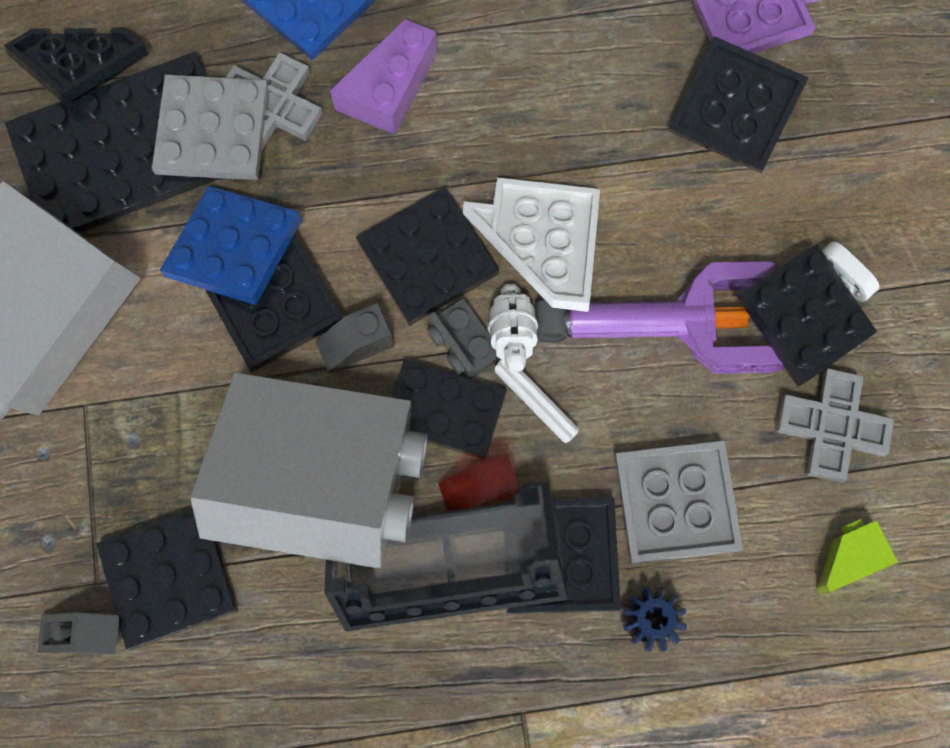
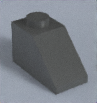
(355, 339)
(79, 633)

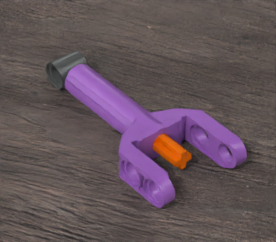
(688, 318)

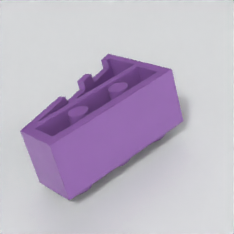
(388, 77)

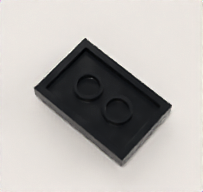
(450, 408)

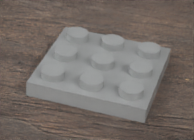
(210, 127)
(678, 502)

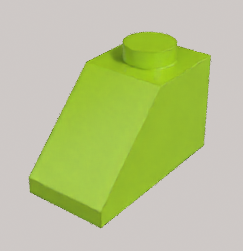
(855, 556)

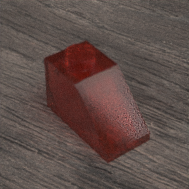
(480, 484)

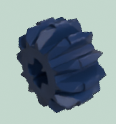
(665, 612)

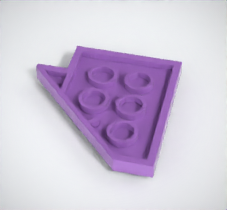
(755, 23)

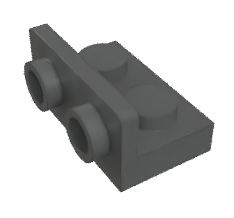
(463, 339)

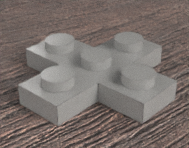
(283, 106)
(835, 425)

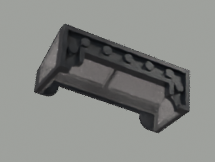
(457, 565)

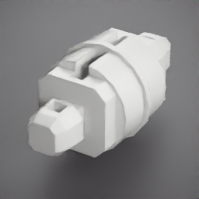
(513, 327)

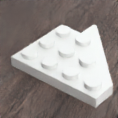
(544, 235)

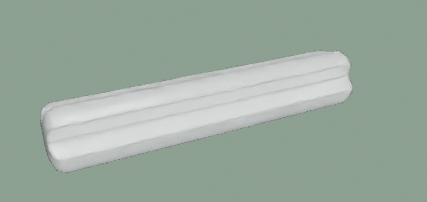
(538, 402)

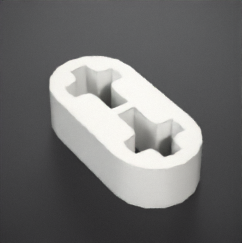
(852, 272)

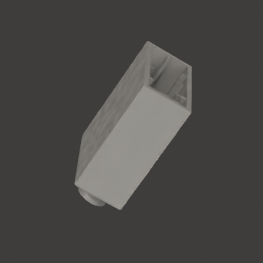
(52, 300)
(308, 471)

